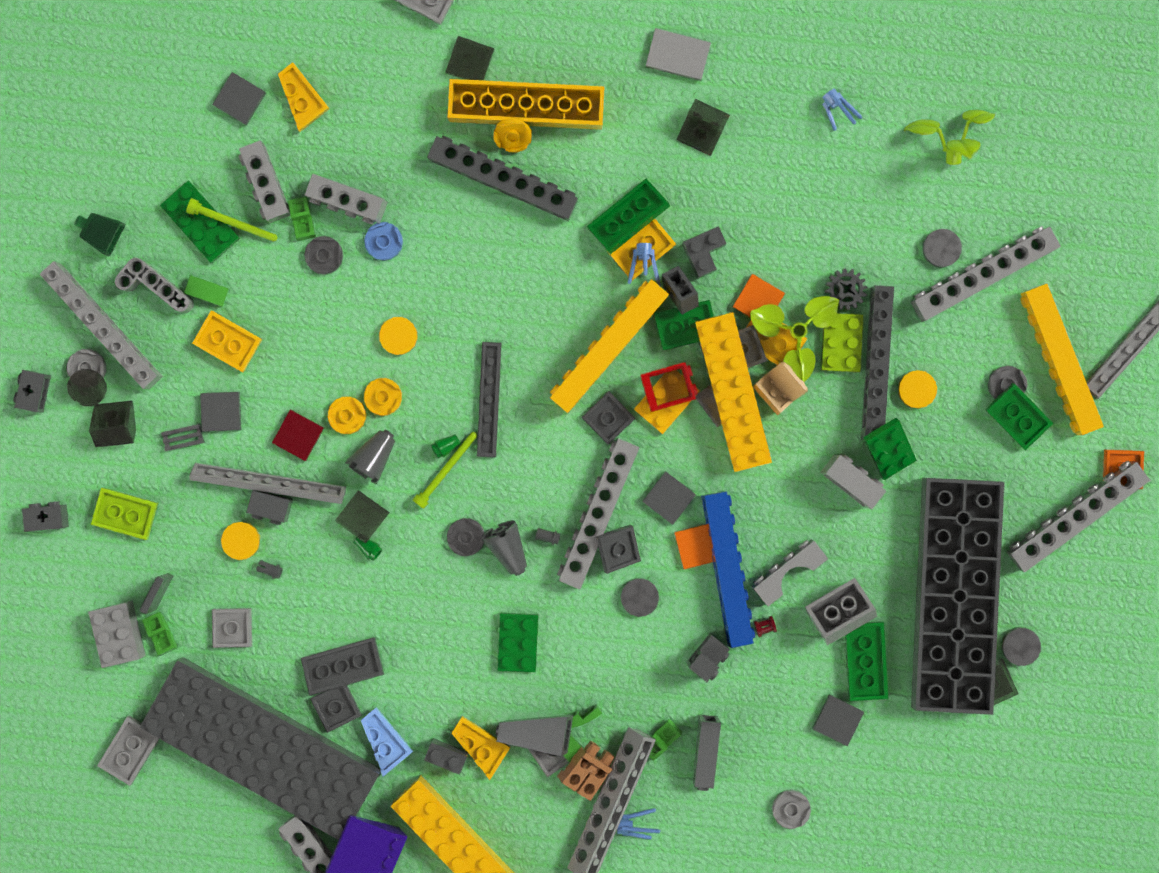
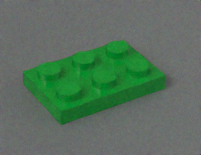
(678, 328)
(1019, 416)
(890, 448)
(518, 642)

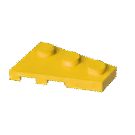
(303, 99)
(480, 745)

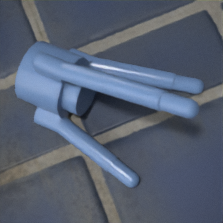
(834, 99)
(644, 252)
(626, 827)

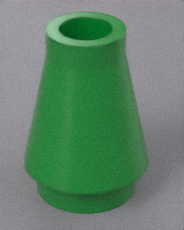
(445, 445)
(370, 549)

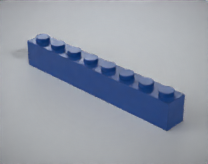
(727, 569)

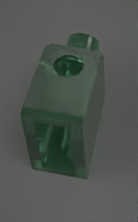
(100, 232)

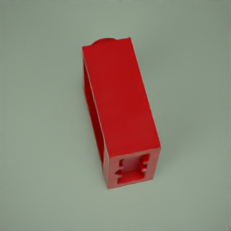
(691, 388)

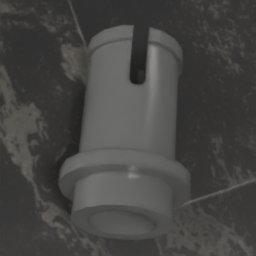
(547, 536)
(271, 570)

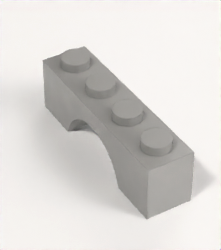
(807, 556)

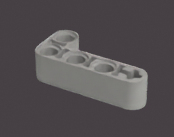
(158, 287)

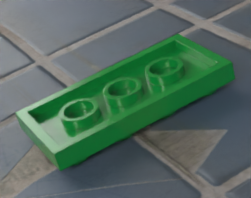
(628, 216)
(206, 233)
(867, 662)

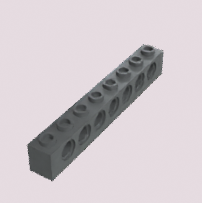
(443, 145)
(877, 358)

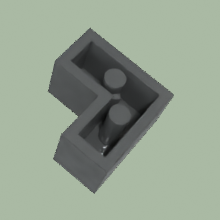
(699, 250)
(707, 657)

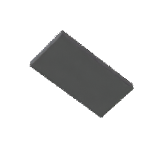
(342, 666)

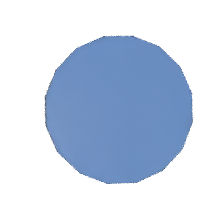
(383, 241)

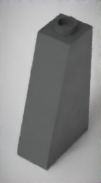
(541, 734)
(706, 751)

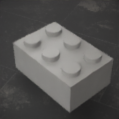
(853, 480)
(841, 611)
(117, 634)

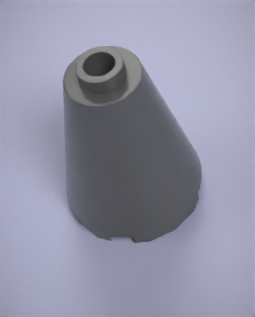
(372, 456)
(507, 546)

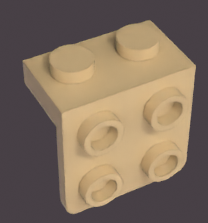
(780, 387)

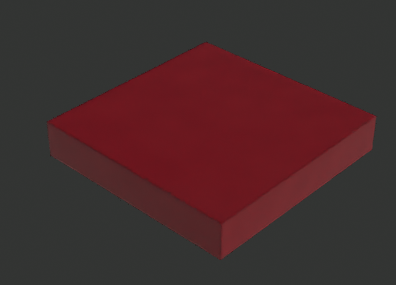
(298, 435)

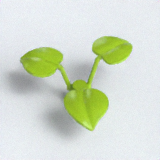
(954, 148)
(768, 321)

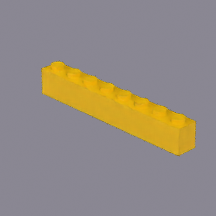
(1061, 360)

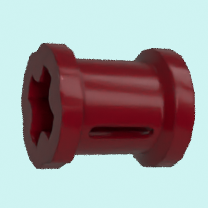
(760, 631)

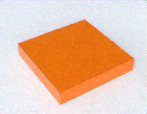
(757, 294)
(1115, 458)
(695, 546)

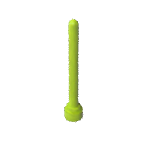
(195, 207)
(422, 498)

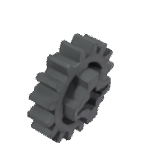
(838, 283)

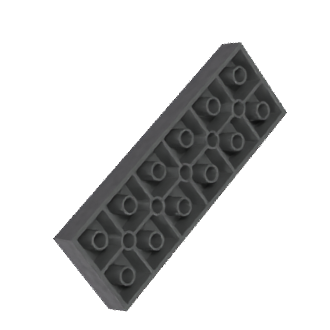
(957, 596)
(260, 747)

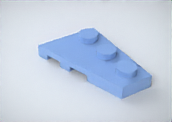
(385, 741)

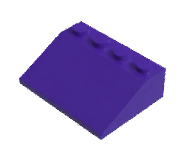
(367, 847)

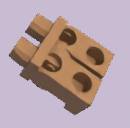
(586, 770)

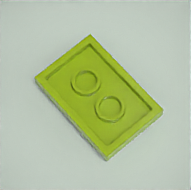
(843, 344)
(124, 513)

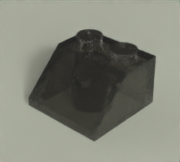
(703, 127)
(113, 424)

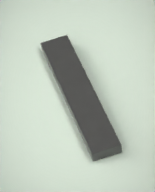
(489, 399)

